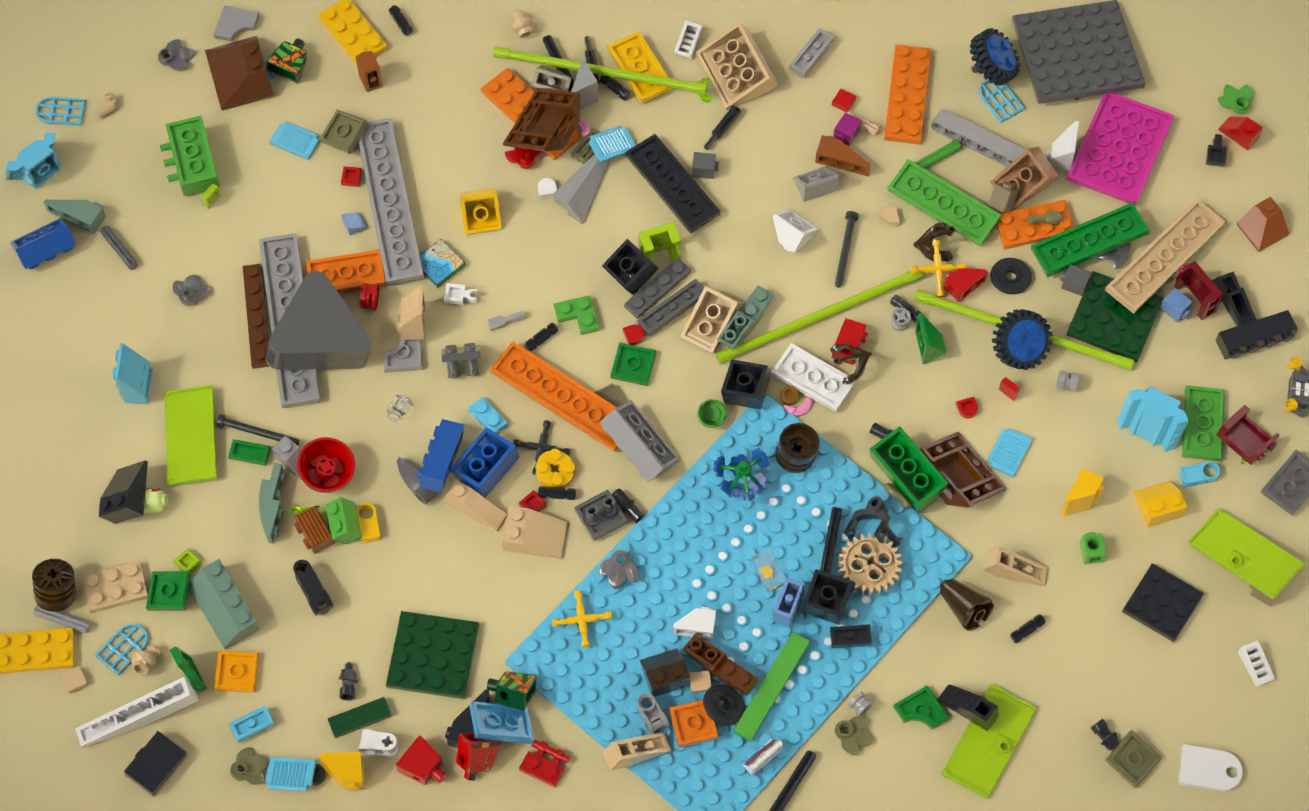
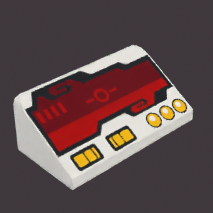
(763, 756)

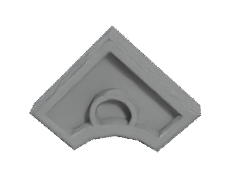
(234, 21)
(404, 357)

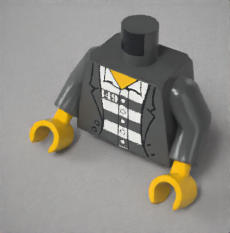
(1298, 389)

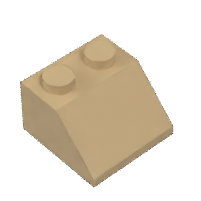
(412, 315)

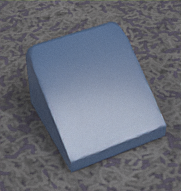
(353, 222)

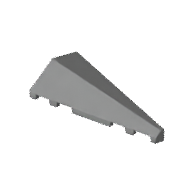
(580, 189)

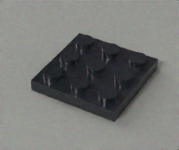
(1162, 602)

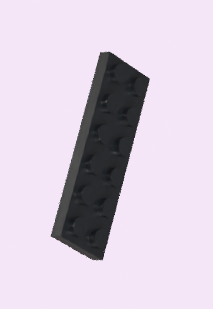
(672, 183)

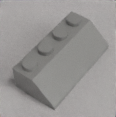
(639, 440)

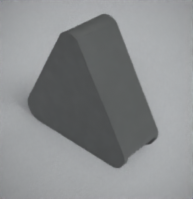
(318, 331)

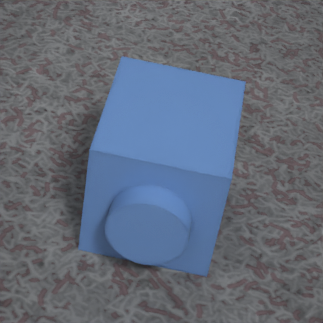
(1176, 305)

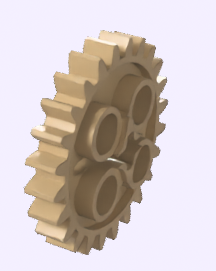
(861, 578)

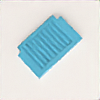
(295, 140)
(611, 143)
(1009, 451)
(290, 773)

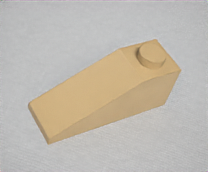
(474, 505)
(1013, 566)
(635, 750)

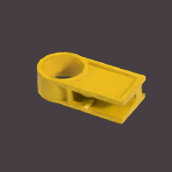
(369, 527)

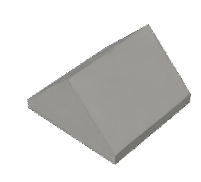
(586, 86)
(816, 183)

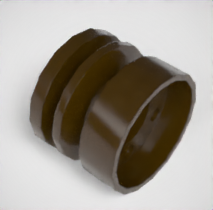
(801, 439)
(54, 585)

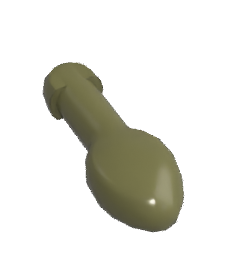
(1050, 217)
(895, 492)

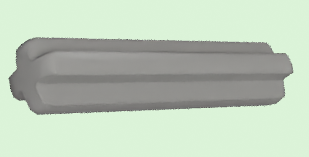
(62, 619)

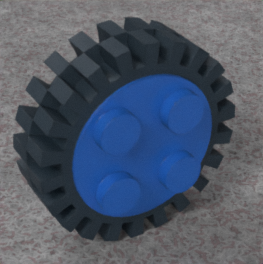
(994, 57)
(1022, 339)

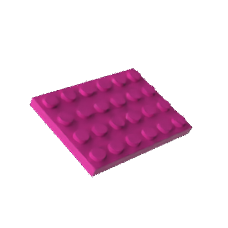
(1120, 147)

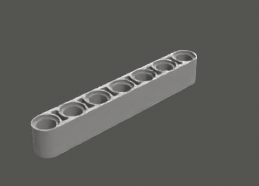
(976, 137)

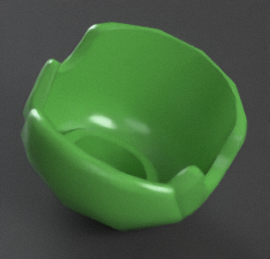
(711, 413)

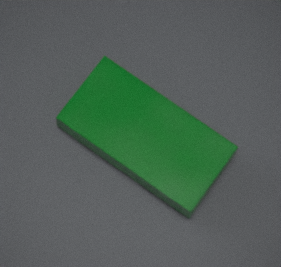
(249, 452)

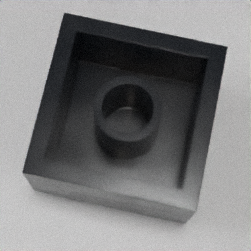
(630, 267)
(745, 384)
(827, 597)

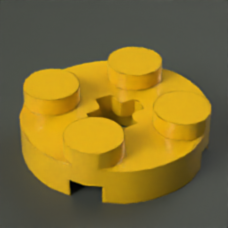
(554, 458)

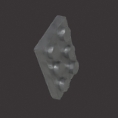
(1290, 483)

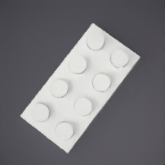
(812, 377)

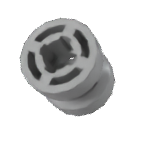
(1067, 380)

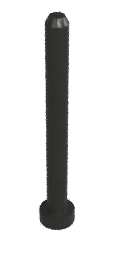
(851, 217)
(223, 421)

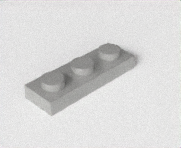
(811, 52)

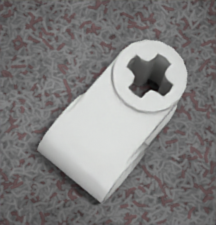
(375, 743)

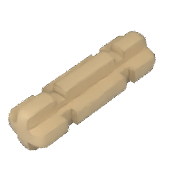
(865, 124)

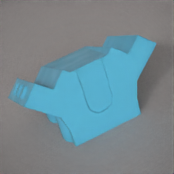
(35, 162)
(1153, 417)

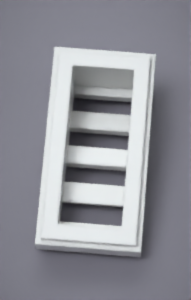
(692, 27)
(1243, 653)

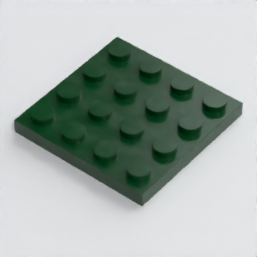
(1109, 324)
(432, 655)

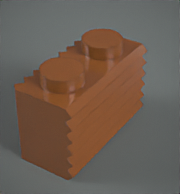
(369, 71)
(314, 530)

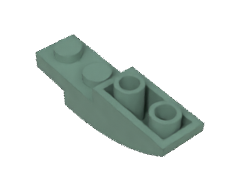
(746, 319)
(269, 503)

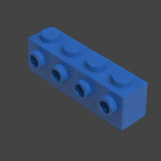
(441, 455)

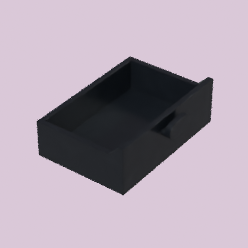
(155, 763)

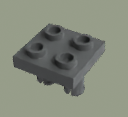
(453, 354)
(600, 515)

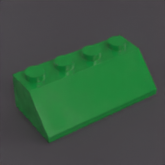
(908, 469)

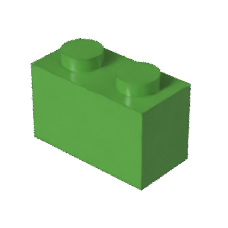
(343, 520)

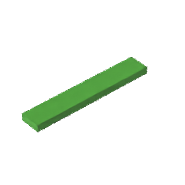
(771, 686)

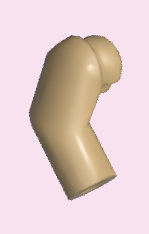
(109, 106)

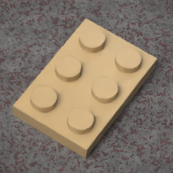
(115, 586)

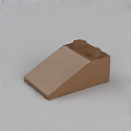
(1029, 174)

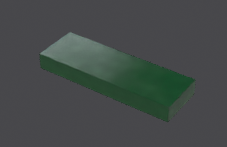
(359, 717)

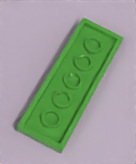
(944, 202)

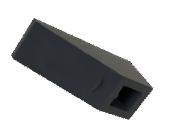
(970, 706)

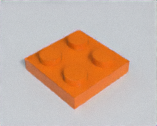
(692, 724)

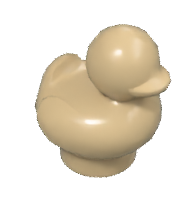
(522, 24)
(145, 660)

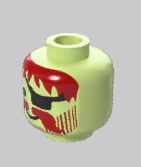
(154, 500)

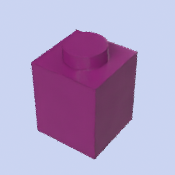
(847, 128)

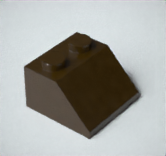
(665, 672)

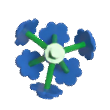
(741, 469)

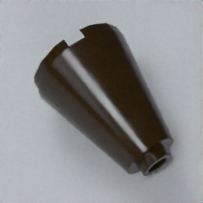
(966, 603)

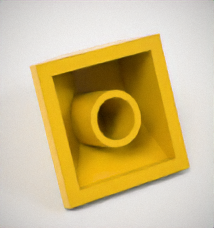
(345, 768)

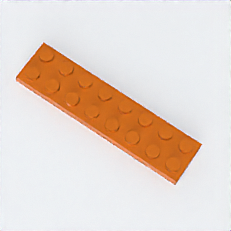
(555, 391)

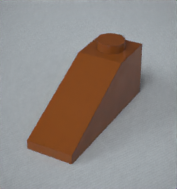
(836, 154)

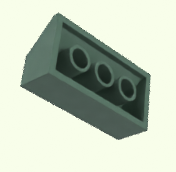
(222, 604)

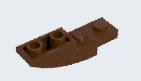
(720, 666)

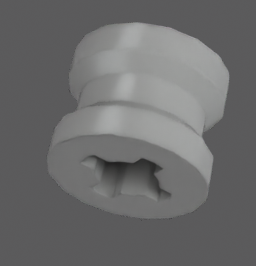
(898, 315)
(860, 703)

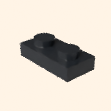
(850, 636)

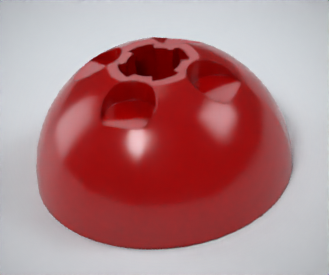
(326, 455)

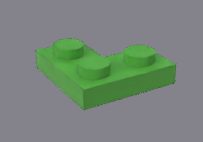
(579, 309)

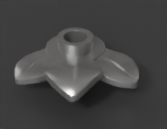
(177, 55)
(1117, 255)
(190, 290)
(617, 571)

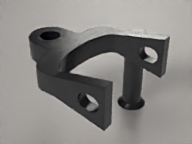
(874, 510)

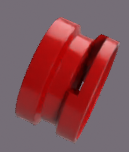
(369, 296)

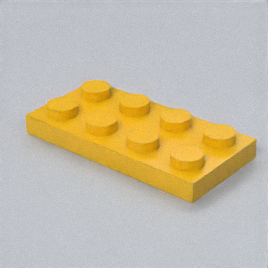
(351, 29)
(635, 55)
(36, 650)

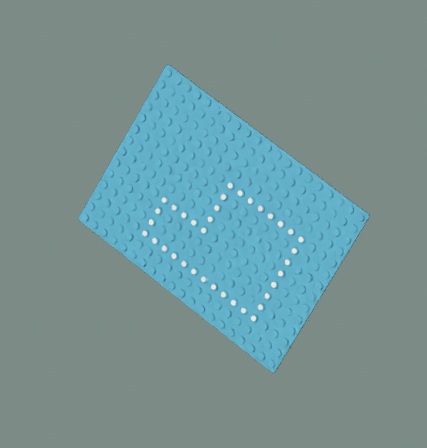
(698, 554)

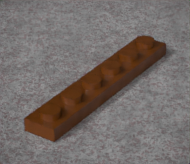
(256, 314)

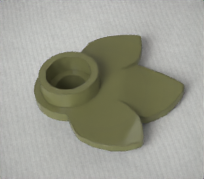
(856, 735)
(252, 766)

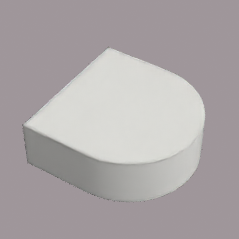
(546, 188)

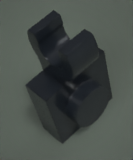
(1216, 153)

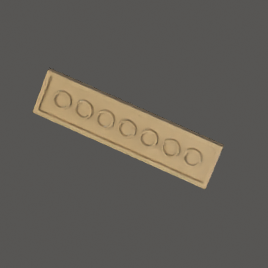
(1165, 256)

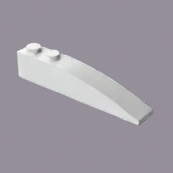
(138, 712)

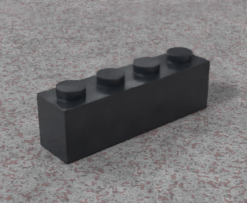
(1256, 335)

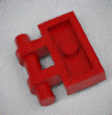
(541, 768)

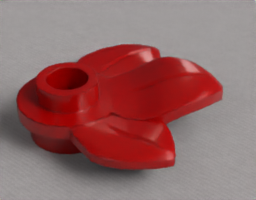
(524, 157)

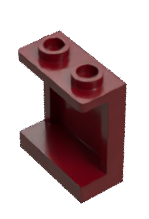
(1201, 287)
(1246, 437)

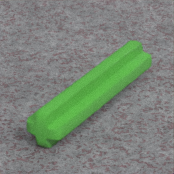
(939, 154)

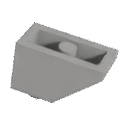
(287, 454)

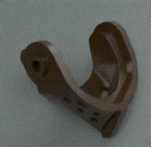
(926, 240)
(861, 360)

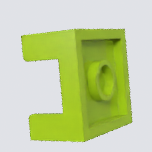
(660, 239)

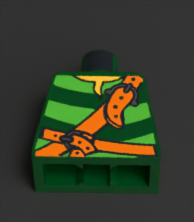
(288, 60)
(514, 689)

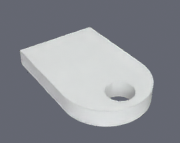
(1207, 769)

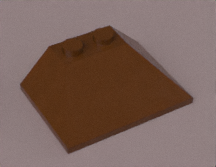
(239, 73)
(546, 121)
(964, 470)

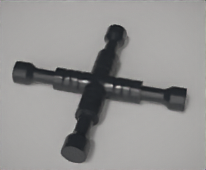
(540, 447)

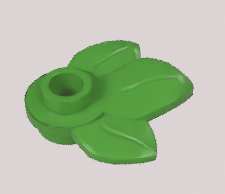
(1234, 97)

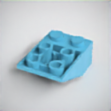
(132, 375)

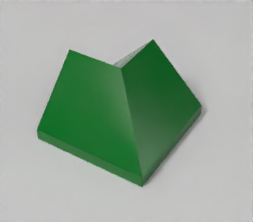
(929, 339)

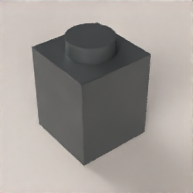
(704, 165)
(1075, 280)

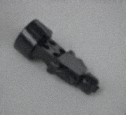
(348, 677)
(1110, 740)

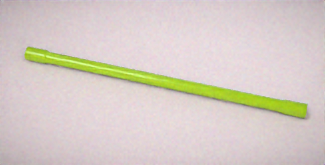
(691, 86)
(930, 299)
(729, 354)

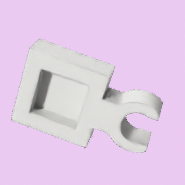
(457, 294)

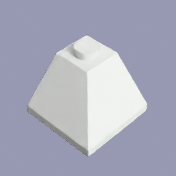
(1063, 149)
(793, 230)

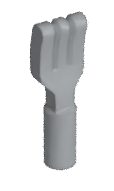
(500, 321)

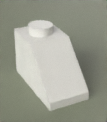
(696, 622)

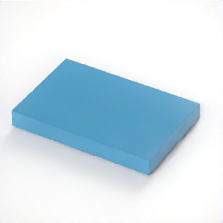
(501, 723)

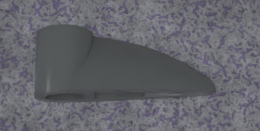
(409, 475)

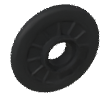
(1006, 285)
(718, 714)

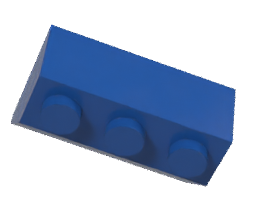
(43, 243)
(485, 462)

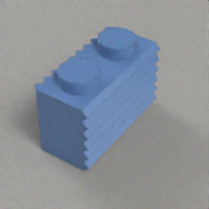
(788, 602)

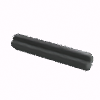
(118, 247)

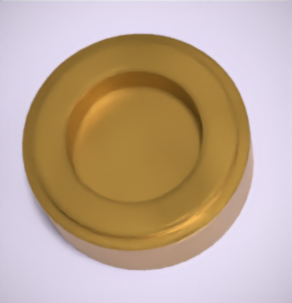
(789, 395)

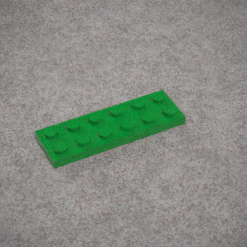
(1090, 239)

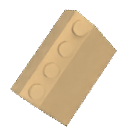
(736, 67)

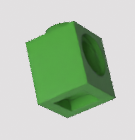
(1089, 555)

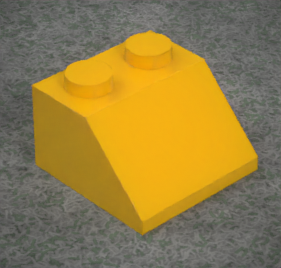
(480, 210)
(1083, 493)
(1160, 503)

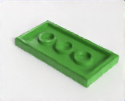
(1205, 417)

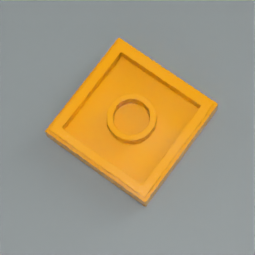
(236, 671)

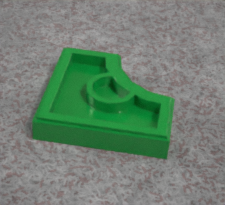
(187, 665)
(921, 707)

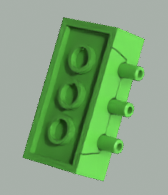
(191, 155)

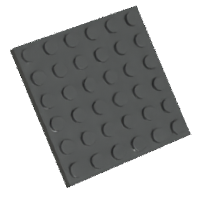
(1078, 51)

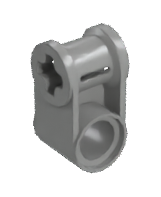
(652, 717)

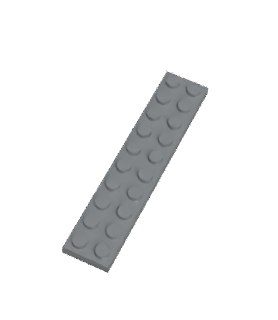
(390, 203)
(282, 280)

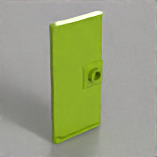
(190, 435)
(1246, 553)
(983, 753)

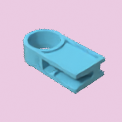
(1194, 474)

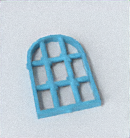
(1000, 106)
(52, 113)
(122, 655)

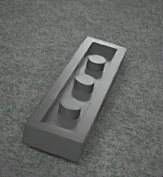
(657, 288)
(671, 308)

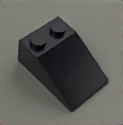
(125, 494)

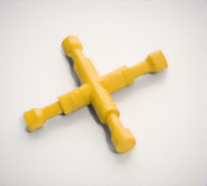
(938, 268)
(581, 619)

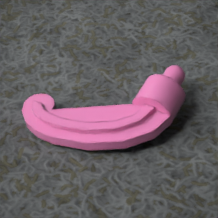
(584, 126)
(801, 409)

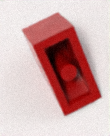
(1241, 130)
(964, 281)

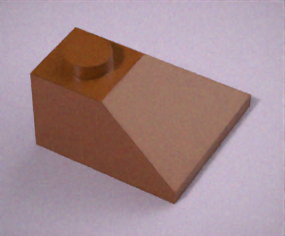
(1264, 224)

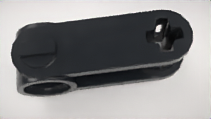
(312, 588)

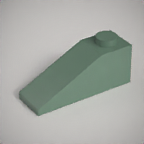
(78, 212)

